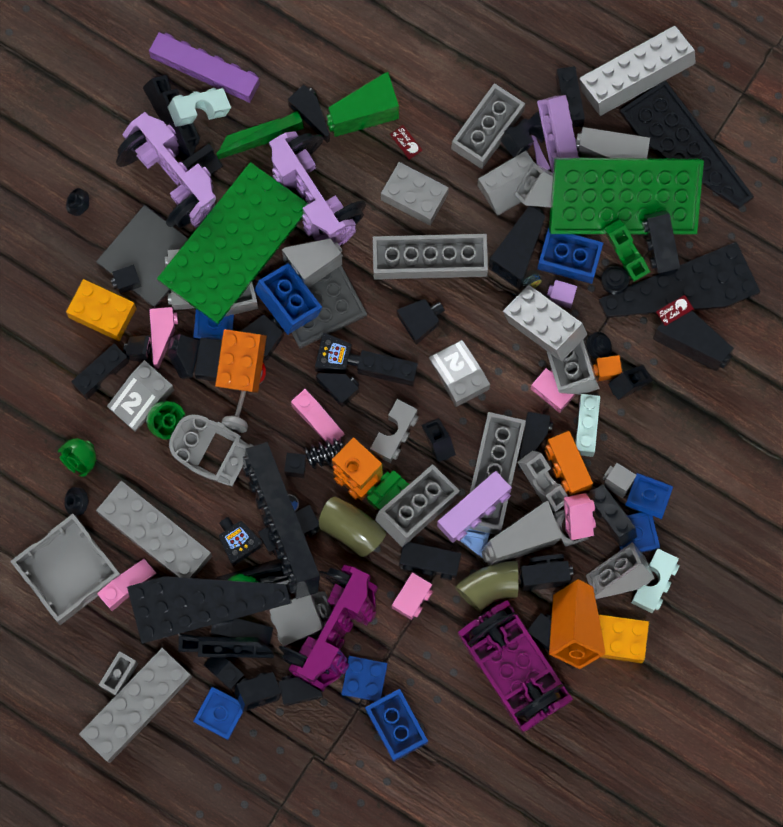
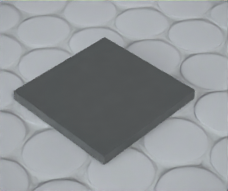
(145, 245)
(338, 310)

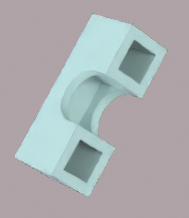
(212, 101)
(587, 424)
(649, 596)

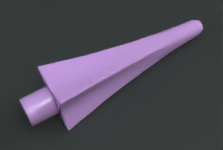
(540, 159)

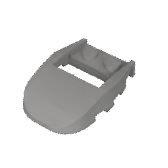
(192, 439)

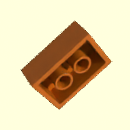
(241, 361)
(568, 464)

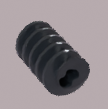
(323, 453)

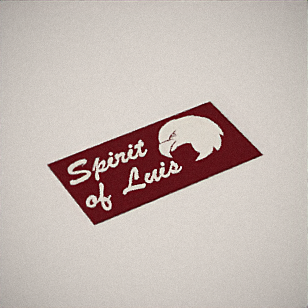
(406, 142)
(674, 310)

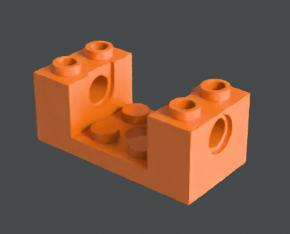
(356, 469)

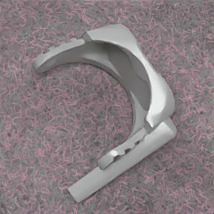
(559, 517)

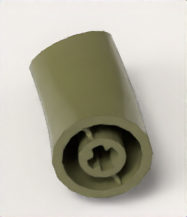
(351, 526)
(490, 585)

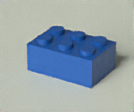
(570, 256)
(288, 298)
(396, 725)

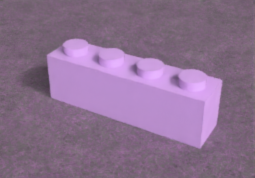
(557, 128)
(474, 507)

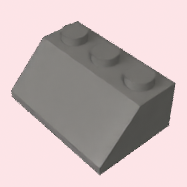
(501, 183)
(575, 372)

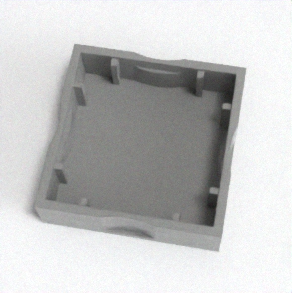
(65, 569)

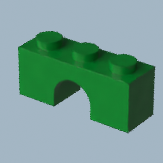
(626, 251)

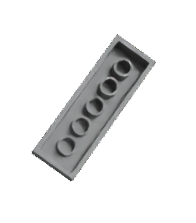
(637, 70)
(430, 256)
(497, 453)
(153, 532)
(135, 705)

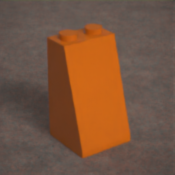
(576, 626)

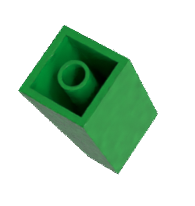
(364, 108)

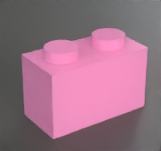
(547, 389)
(579, 516)
(412, 596)

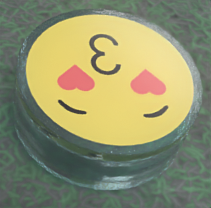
(533, 280)

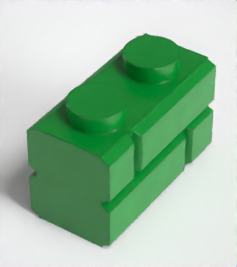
(390, 487)

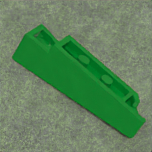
(259, 135)

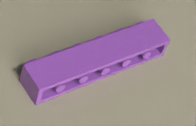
(204, 67)

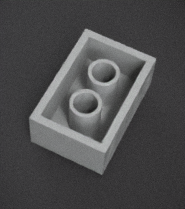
(414, 193)

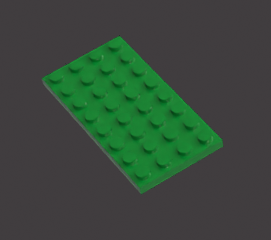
(602, 190)
(233, 243)

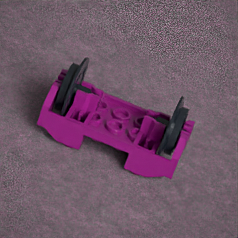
(321, 659)
(514, 666)

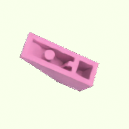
(162, 329)
(316, 417)
(117, 592)

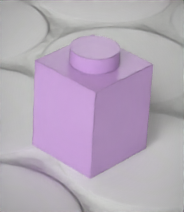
(562, 293)

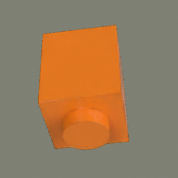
(607, 368)

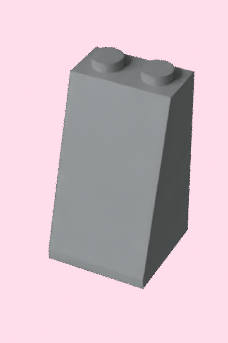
(607, 144)
(528, 535)

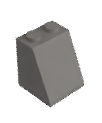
(536, 187)
(313, 259)
(301, 618)

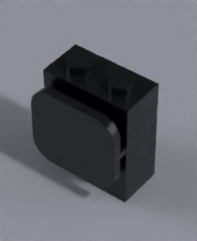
(546, 573)

